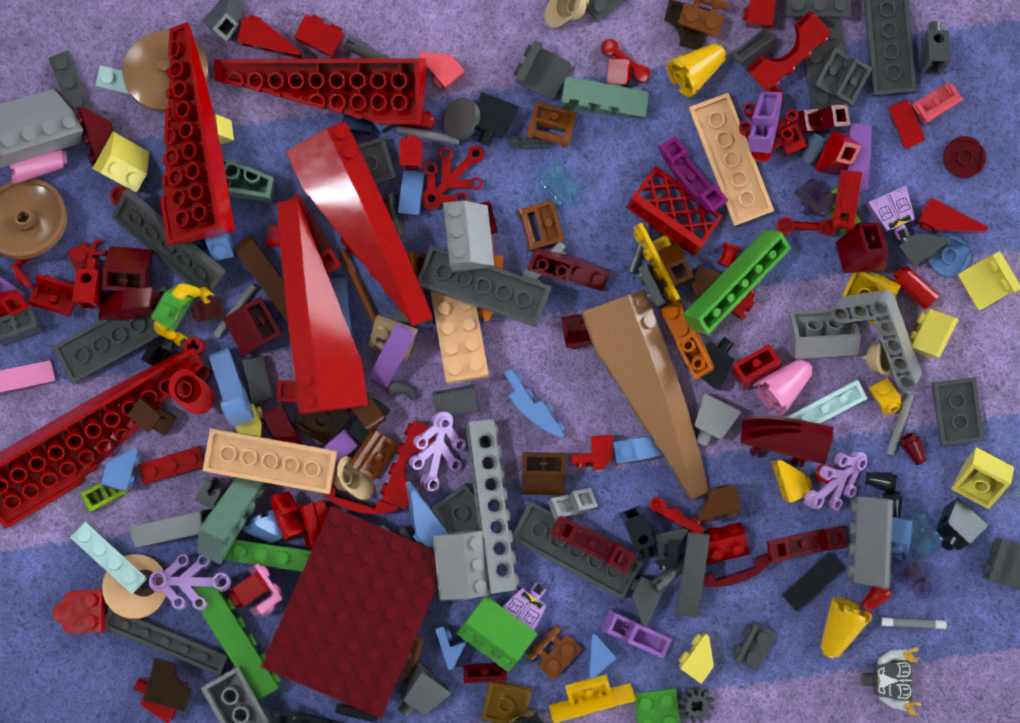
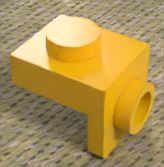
(886, 396)

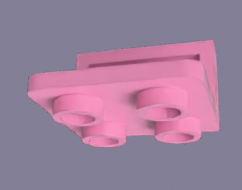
(273, 594)

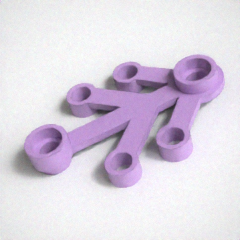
(437, 448)
(856, 462)
(187, 580)

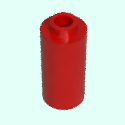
(915, 287)

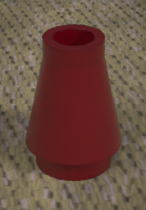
(913, 447)

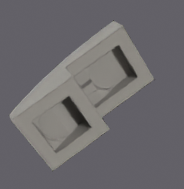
(573, 504)

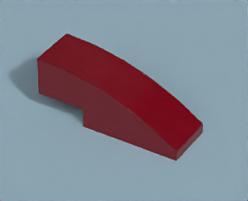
(128, 304)
(281, 425)

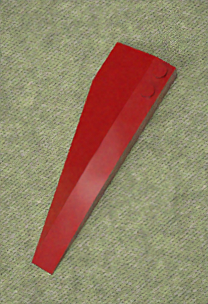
(358, 87)
(195, 179)
(345, 192)
(323, 351)

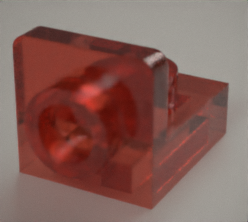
(208, 312)

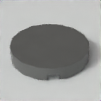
(461, 118)

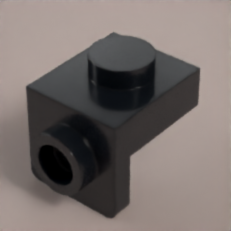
(158, 351)

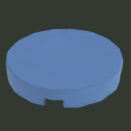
(950, 264)

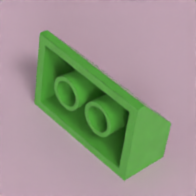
(496, 633)

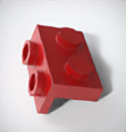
(53, 295)
(726, 542)

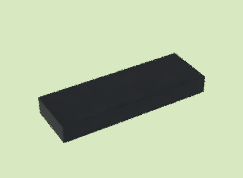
(812, 581)

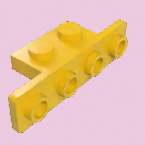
(652, 255)
(590, 697)

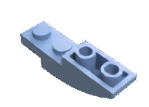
(537, 413)

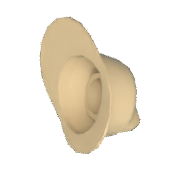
(561, 11)
(877, 359)
(352, 480)

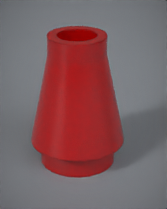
(876, 597)

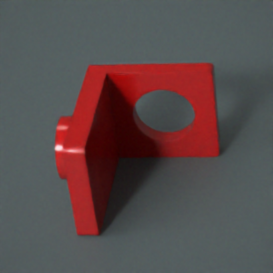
(20, 274)

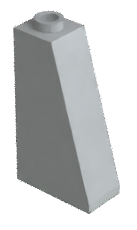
(168, 528)

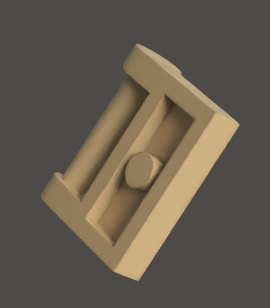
(382, 329)

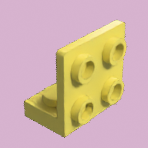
(989, 280)

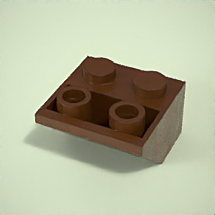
(543, 473)
(719, 501)

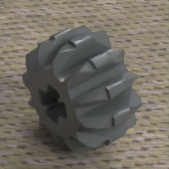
(696, 712)

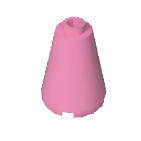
(38, 166)
(783, 385)

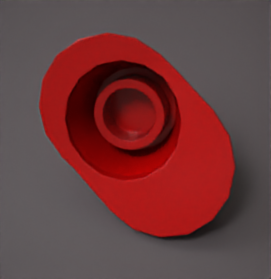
(191, 392)

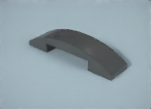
(693, 574)

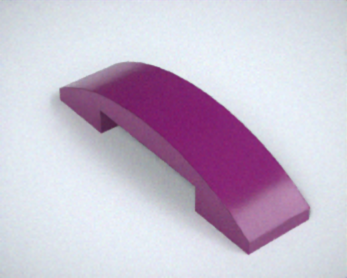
(690, 177)

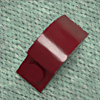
(824, 119)

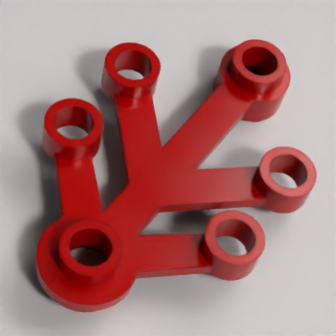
(763, 157)
(449, 179)

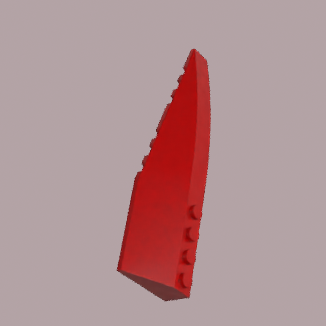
(77, 442)

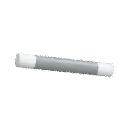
(913, 623)

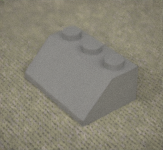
(468, 236)
(818, 335)
(461, 565)
(233, 699)

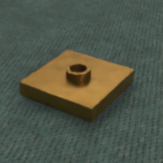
(505, 702)

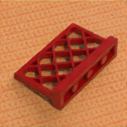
(666, 222)

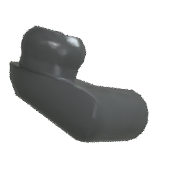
(401, 386)

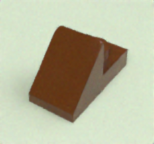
(151, 416)

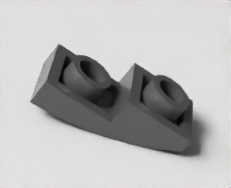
(256, 379)

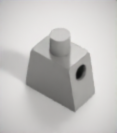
(713, 419)

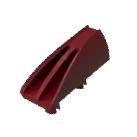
(789, 437)

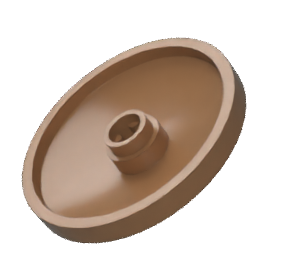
(146, 70)
(30, 218)

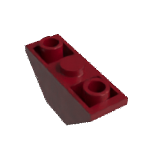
(96, 131)

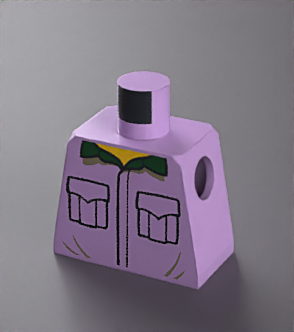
(892, 211)
(527, 605)

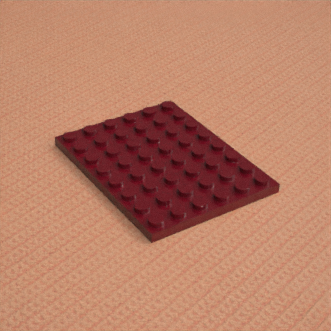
(354, 613)

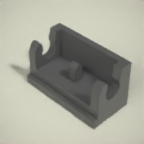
(19, 326)
(456, 400)
(208, 495)

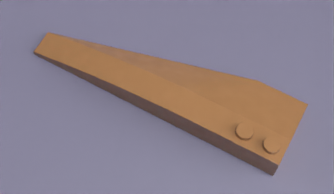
(637, 357)

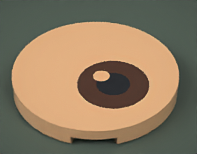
(143, 600)

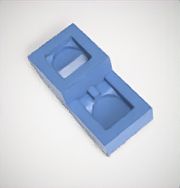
(411, 193)

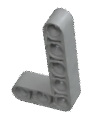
(888, 332)

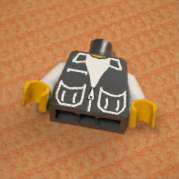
(893, 679)

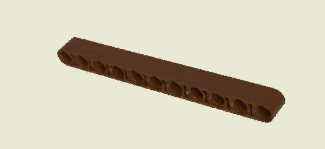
(273, 285)

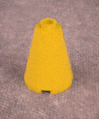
(695, 68)
(842, 626)

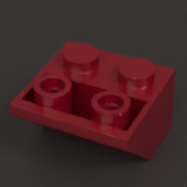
(863, 249)
(127, 268)
(252, 326)

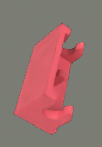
(936, 102)

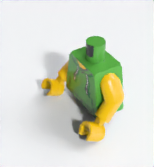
(174, 307)

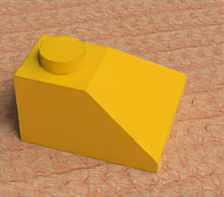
(870, 282)
(791, 481)

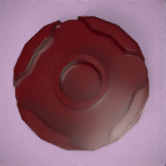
(958, 160)

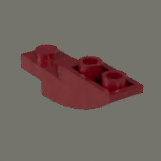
(569, 268)

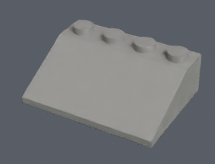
(36, 127)
(870, 541)

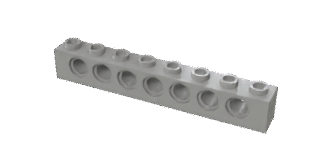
(485, 517)

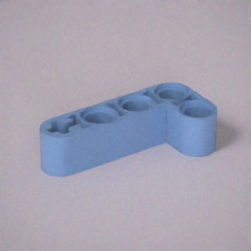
(234, 396)

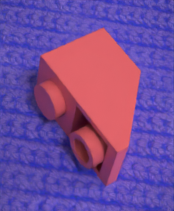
(443, 68)

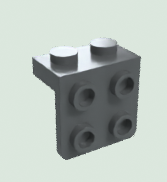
(542, 71)
(1003, 563)

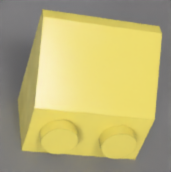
(123, 162)
(932, 333)
(983, 478)

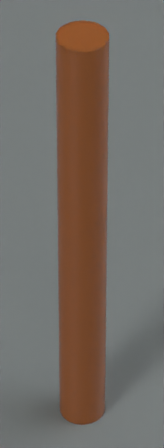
(358, 285)

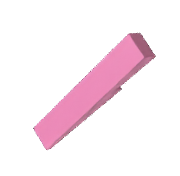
(26, 376)

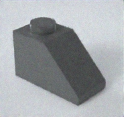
(922, 248)
(644, 598)

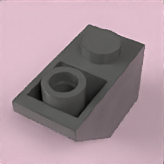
(225, 18)

